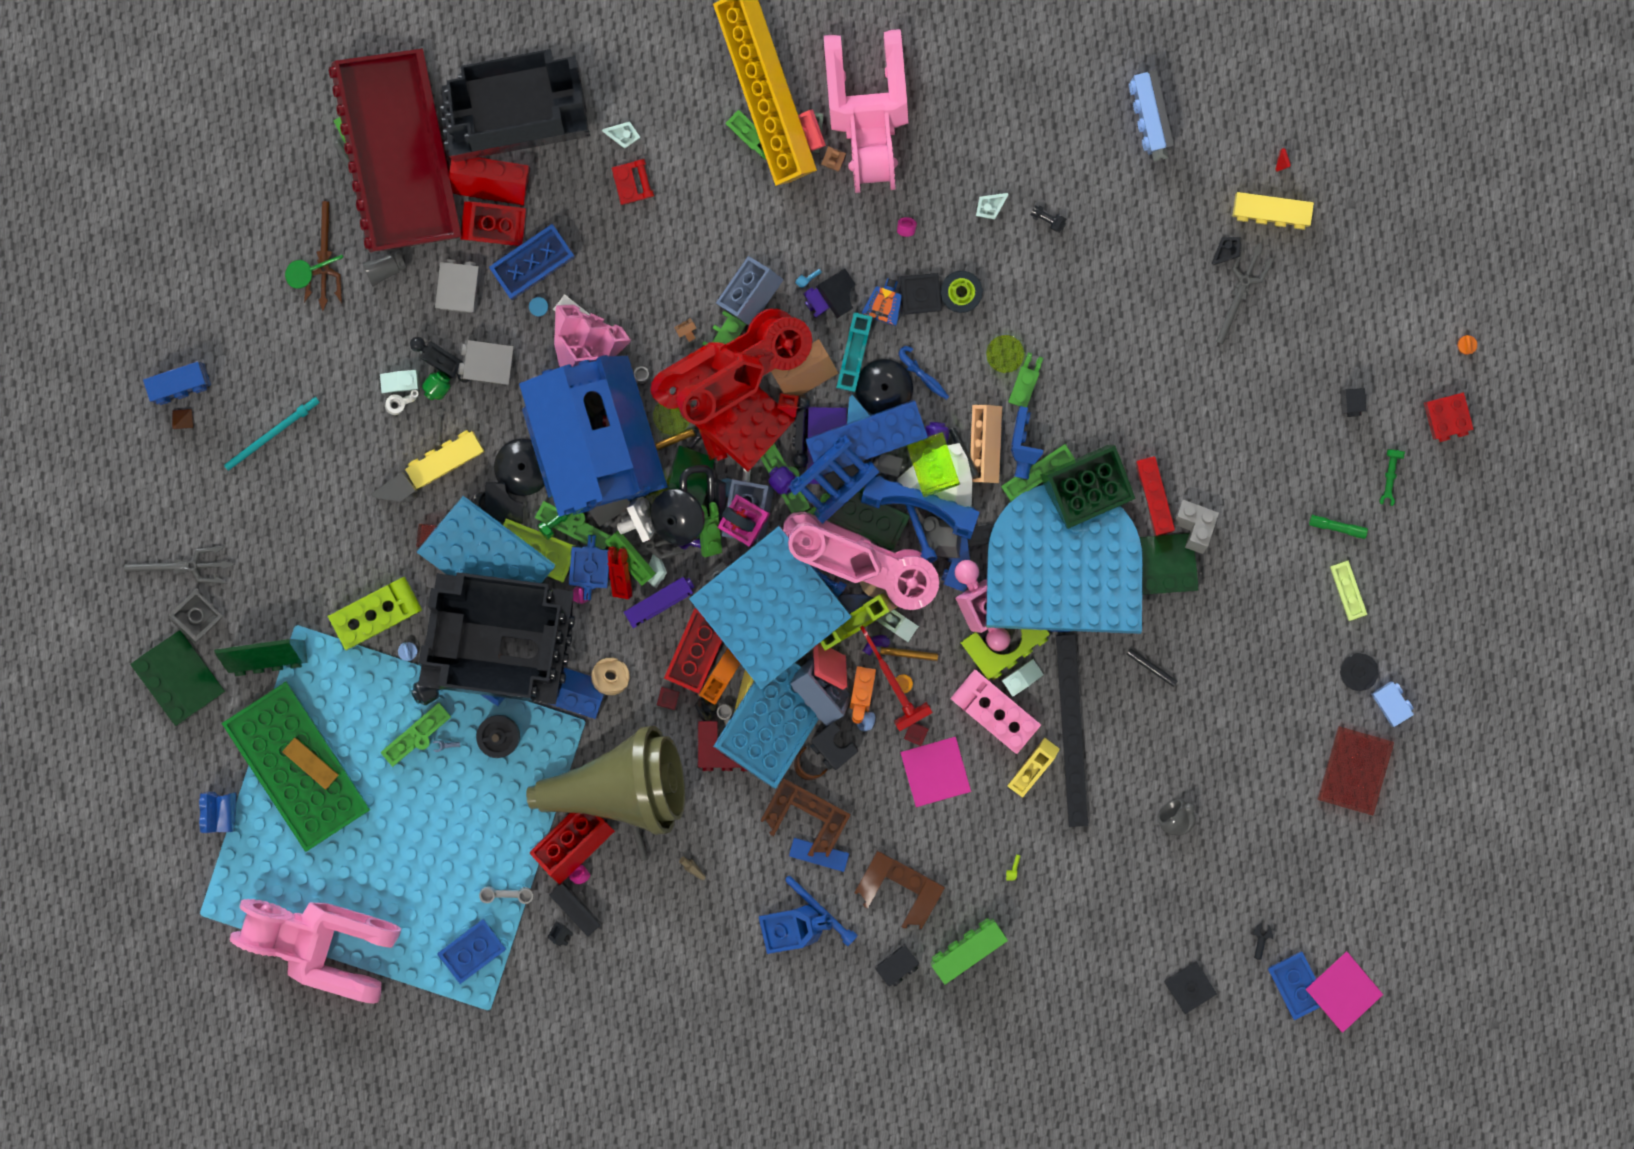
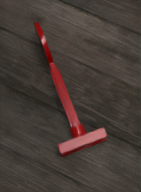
(911, 714)

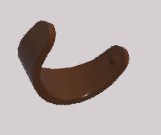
(800, 772)

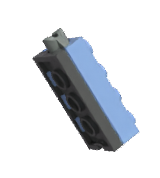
(1152, 114)

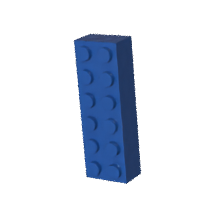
(872, 434)

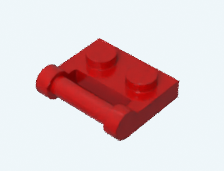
(626, 184)

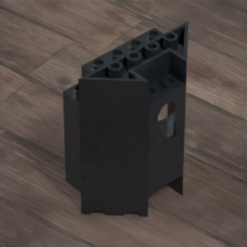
(513, 105)
(467, 631)

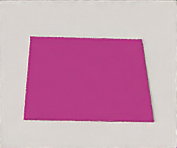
(935, 771)
(1344, 992)

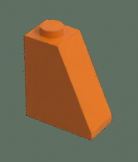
(720, 677)

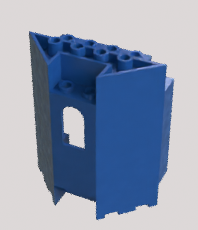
(586, 465)

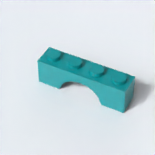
(854, 352)

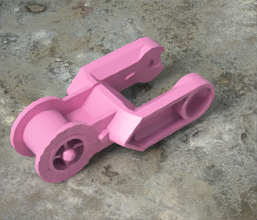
(869, 117)
(904, 575)
(306, 941)

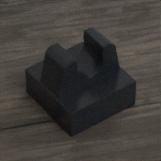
(559, 933)

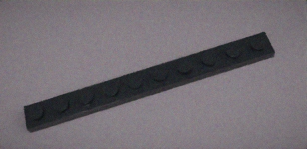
(1071, 730)

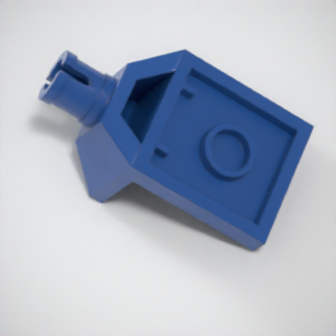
(1023, 455)
(793, 928)

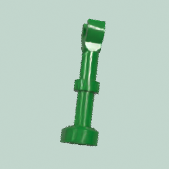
(1390, 475)
(545, 528)

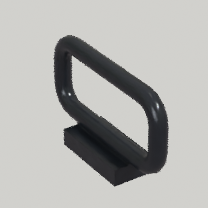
(715, 488)

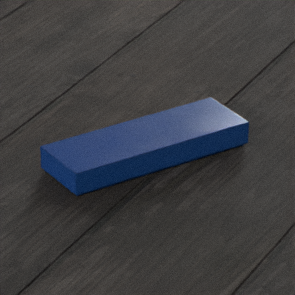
(836, 859)

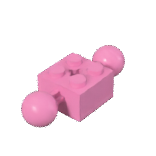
(974, 605)

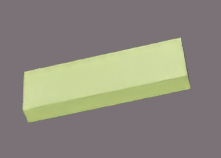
(1348, 590)

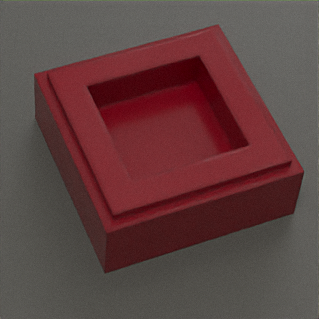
(668, 698)
(916, 734)

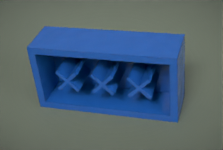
(532, 262)

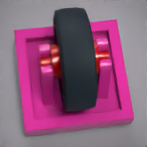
(743, 520)

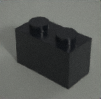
(1353, 402)
(897, 965)

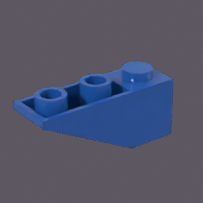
(949, 575)

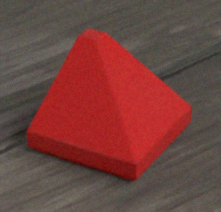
(1282, 161)
(788, 404)

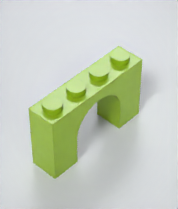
(863, 616)
(993, 663)

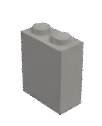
(457, 286)
(486, 362)

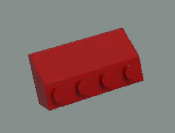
(490, 180)
(570, 844)

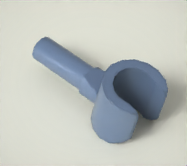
(446, 745)

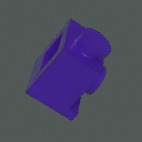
(815, 302)

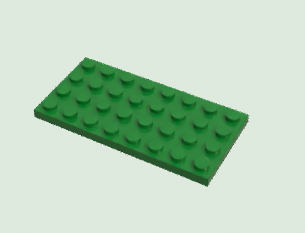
(308, 809)

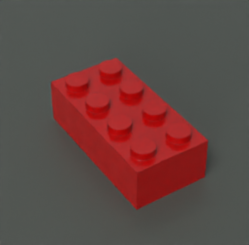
(694, 654)

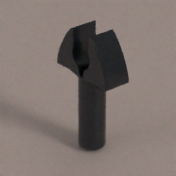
(1261, 940)

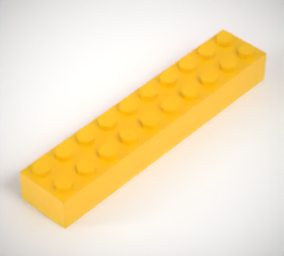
(765, 89)

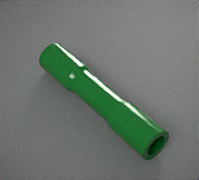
(1350, 529)

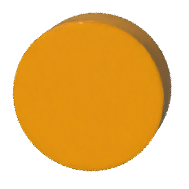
(905, 682)

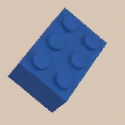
(177, 383)

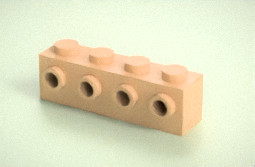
(986, 442)

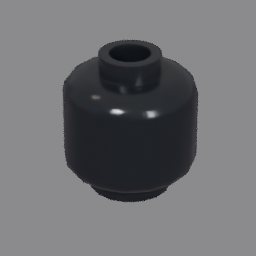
(424, 694)

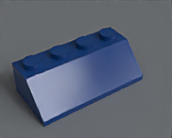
(579, 695)

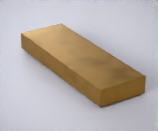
(310, 763)

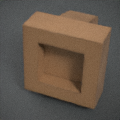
(833, 159)
(686, 328)

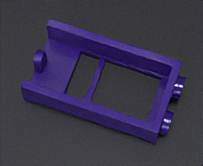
(659, 601)

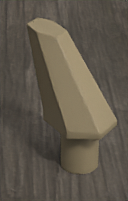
(691, 867)

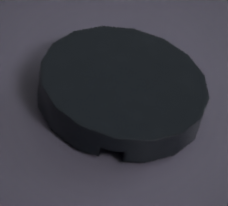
(1359, 677)

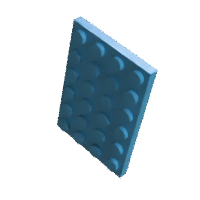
(480, 545)
(768, 728)

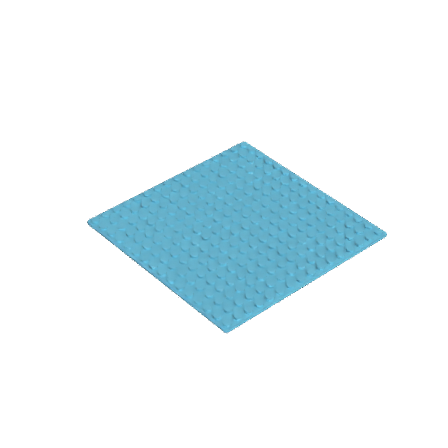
(434, 825)

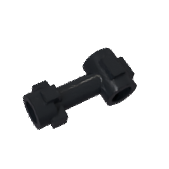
(1057, 222)

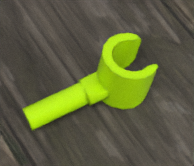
(1011, 875)

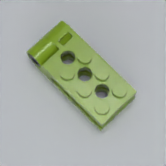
(397, 592)

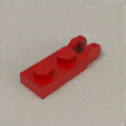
(619, 573)

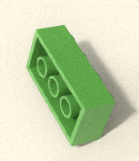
(968, 951)

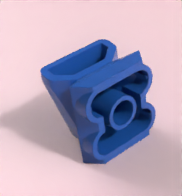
(217, 812)

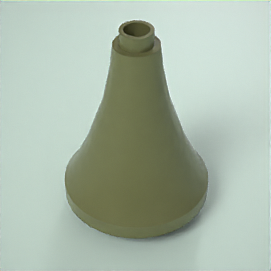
(631, 784)

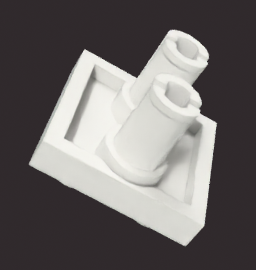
(638, 518)

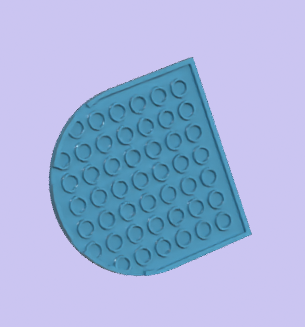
(1063, 576)

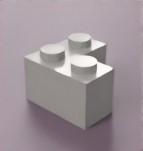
(1199, 522)

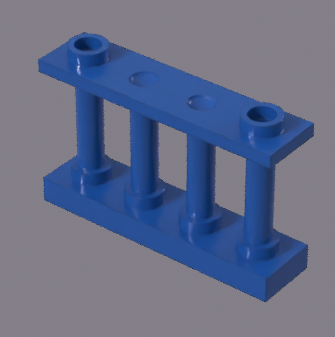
(847, 491)

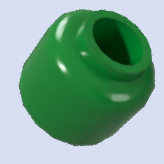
(436, 385)

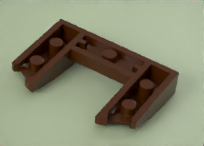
(832, 816)
(926, 888)

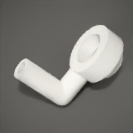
(401, 402)

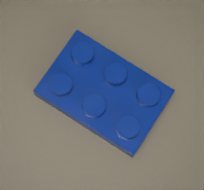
(471, 951)
(1292, 979)

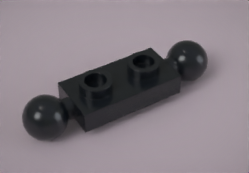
(437, 357)
(801, 424)

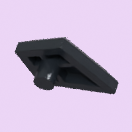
(1228, 249)
(705, 708)

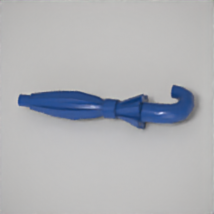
(913, 366)

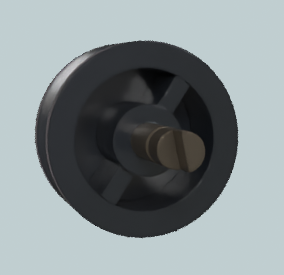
(498, 736)

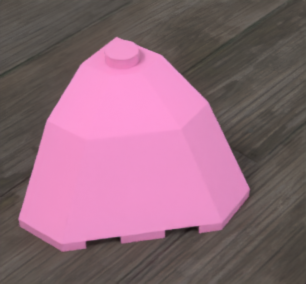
(585, 336)

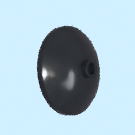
(883, 372)
(507, 471)
(684, 511)

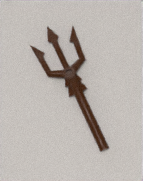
(323, 256)

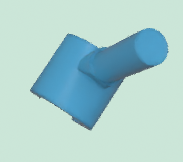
(802, 281)

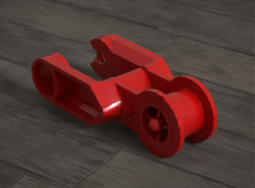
(730, 372)

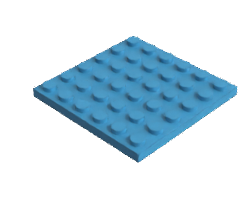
(770, 608)

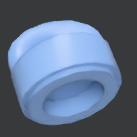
(407, 651)
(868, 721)

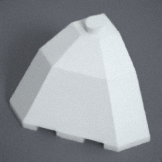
(960, 494)

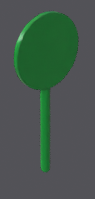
(300, 272)

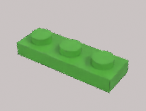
(637, 565)

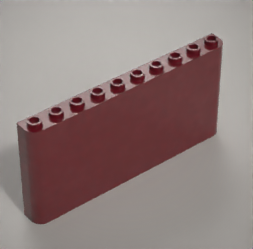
(394, 150)

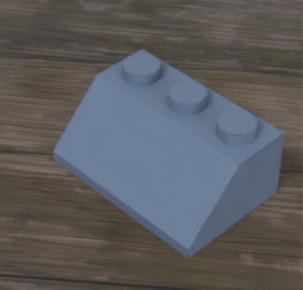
(749, 290)
(757, 494)
(821, 696)

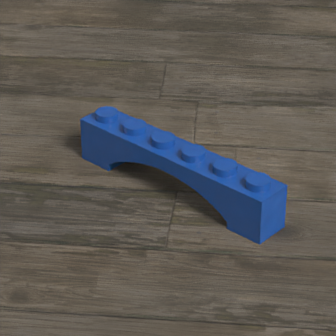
(959, 518)

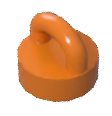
(1467, 345)

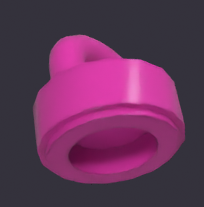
(906, 226)
(578, 595)
(580, 875)

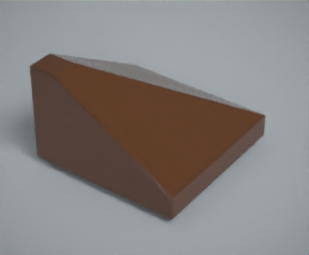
(182, 419)

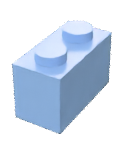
(1393, 704)

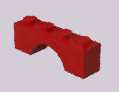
(1155, 496)

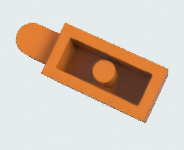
(862, 692)

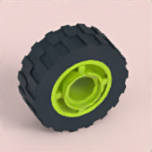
(965, 303)

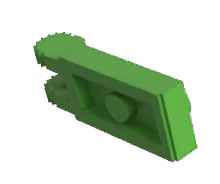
(745, 131)
(1025, 383)
(710, 536)

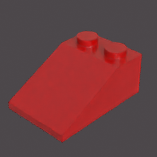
(493, 223)

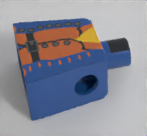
(884, 303)

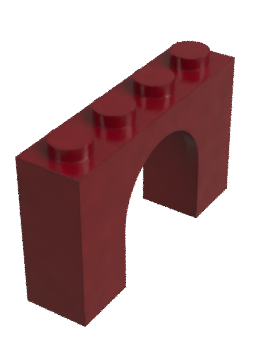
(708, 755)

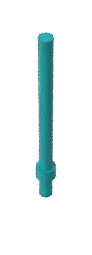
(301, 411)

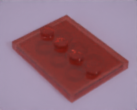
(1355, 770)

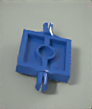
(589, 567)

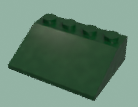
(1088, 486)
(1168, 565)
(263, 656)
(177, 678)

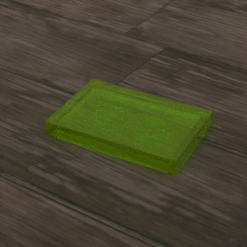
(933, 464)

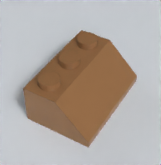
(811, 373)

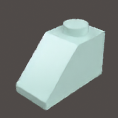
(400, 381)
(899, 625)
(1022, 677)

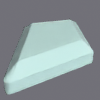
(623, 134)
(990, 205)
(659, 568)

